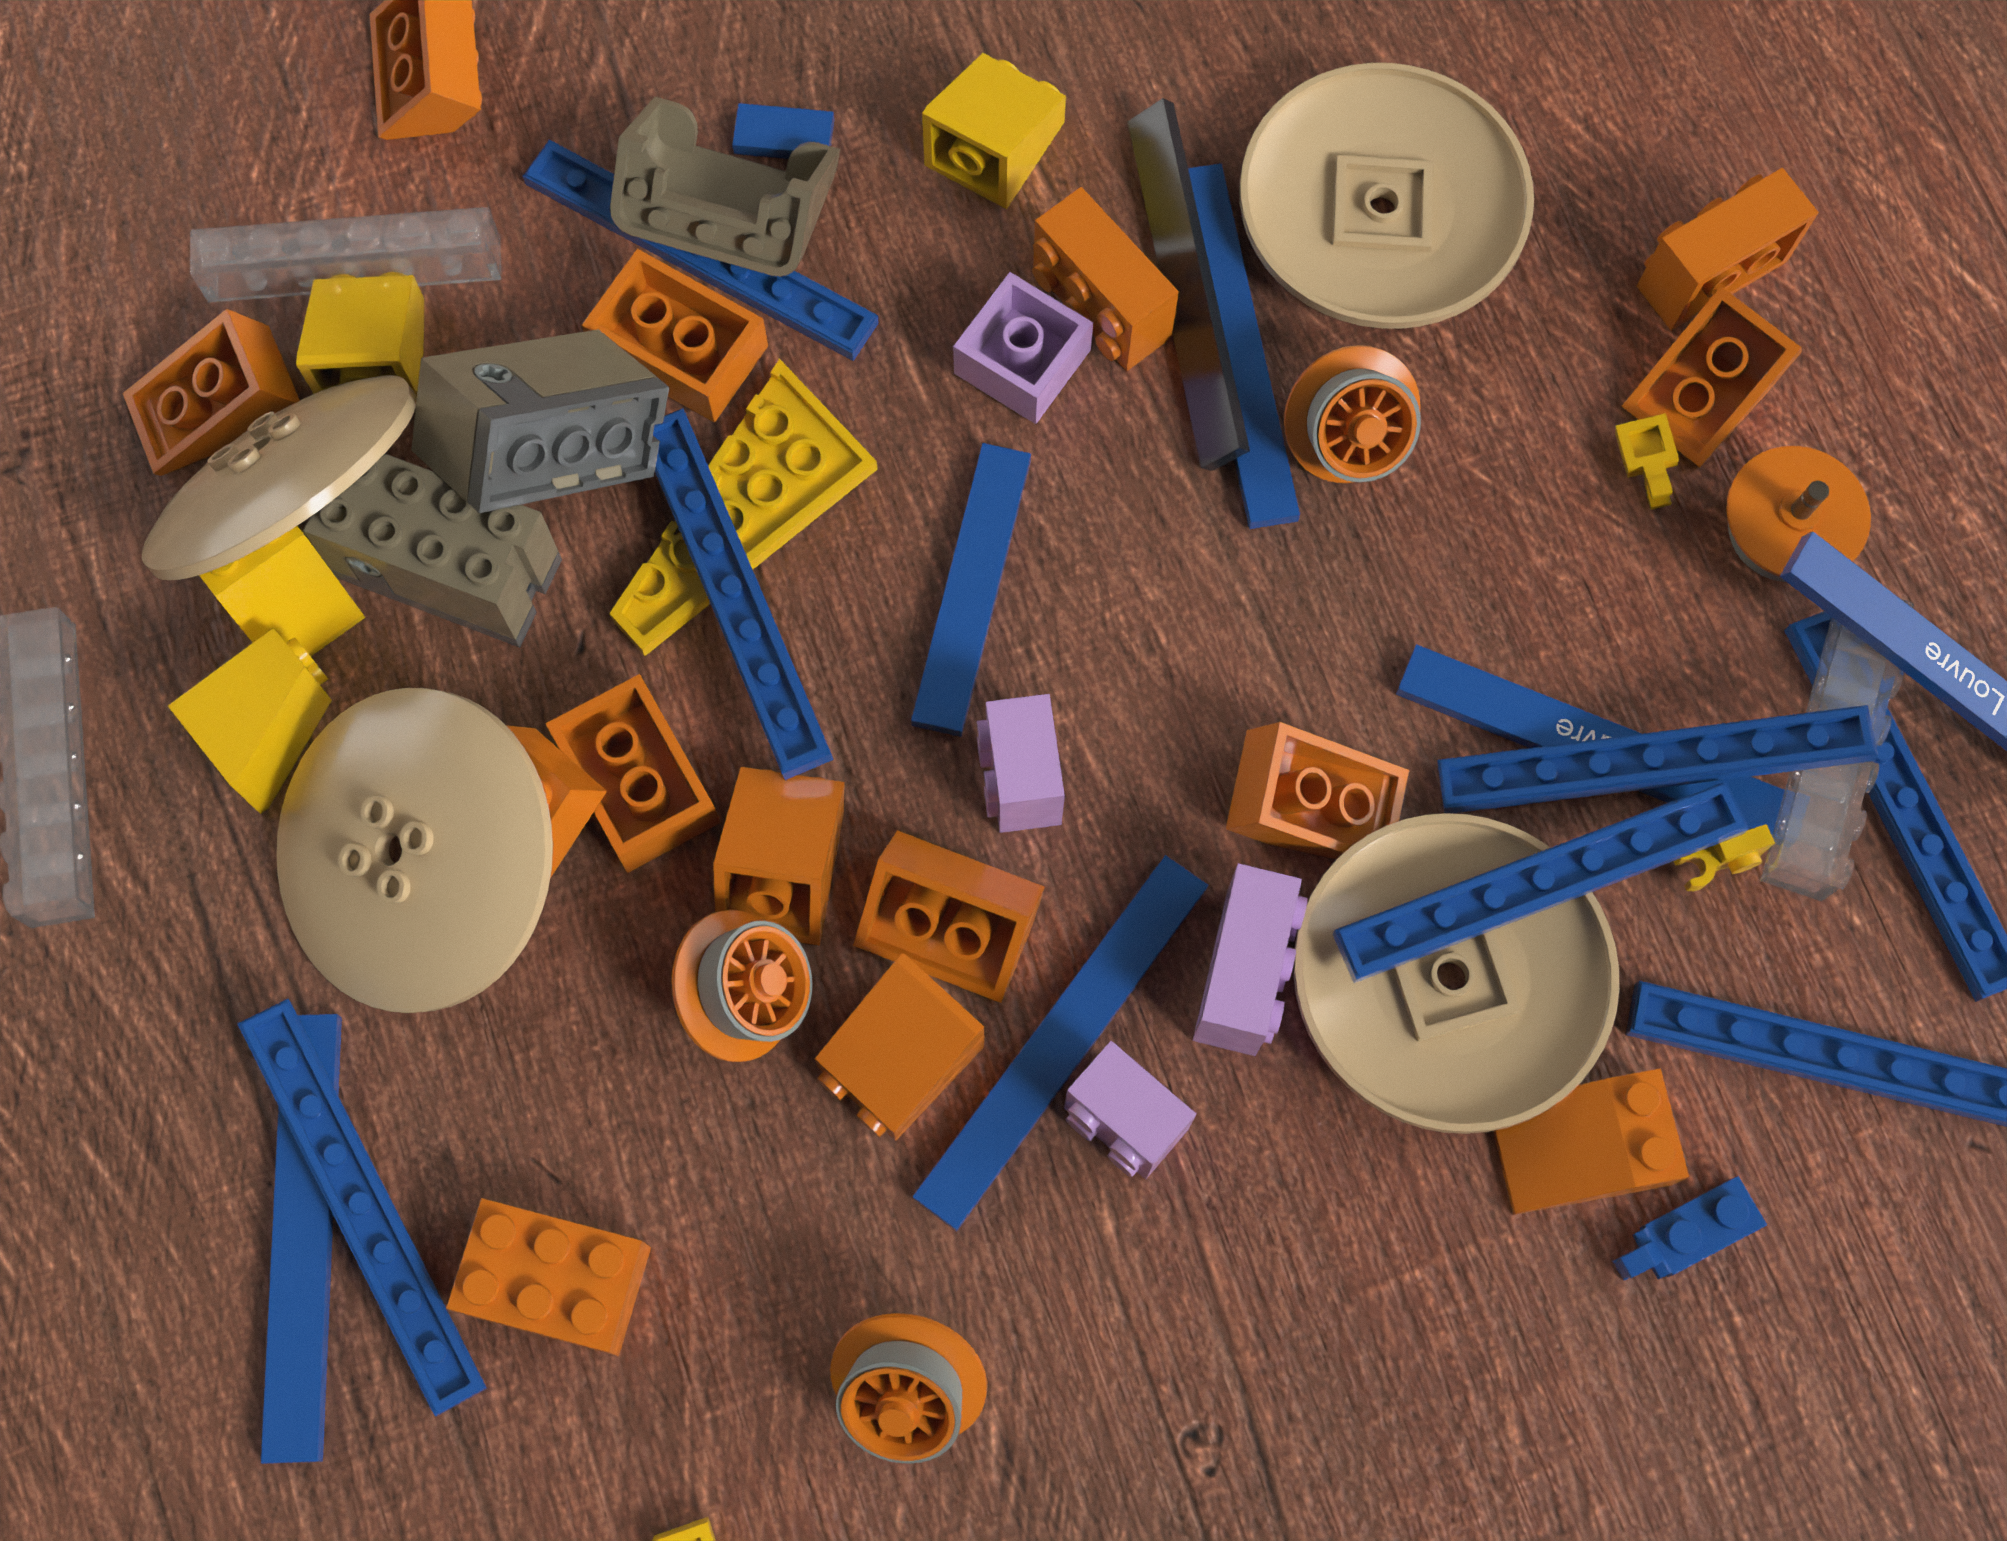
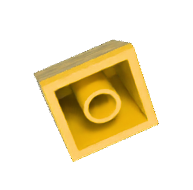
(991, 128)
(362, 330)
(285, 590)
(256, 715)

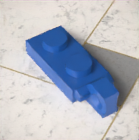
(1693, 1231)

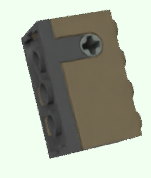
(537, 419)
(430, 549)

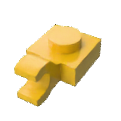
(1649, 450)
(1736, 853)

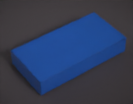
(779, 130)

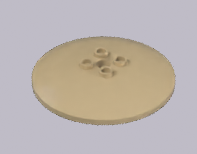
(1399, 137)
(277, 475)
(470, 841)
(1472, 1056)

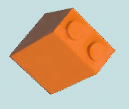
(780, 850)
(899, 1049)

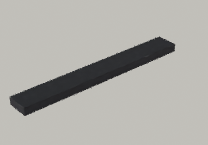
(1184, 262)

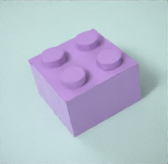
(1022, 347)
(1023, 756)
(1127, 1111)

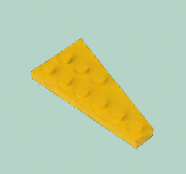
(775, 480)

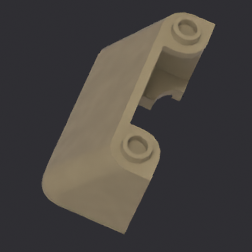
(713, 200)

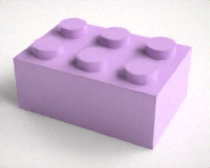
(1250, 960)

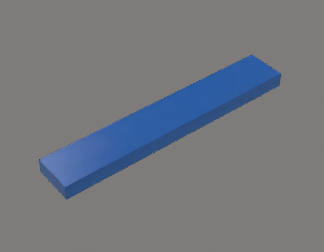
(971, 590)

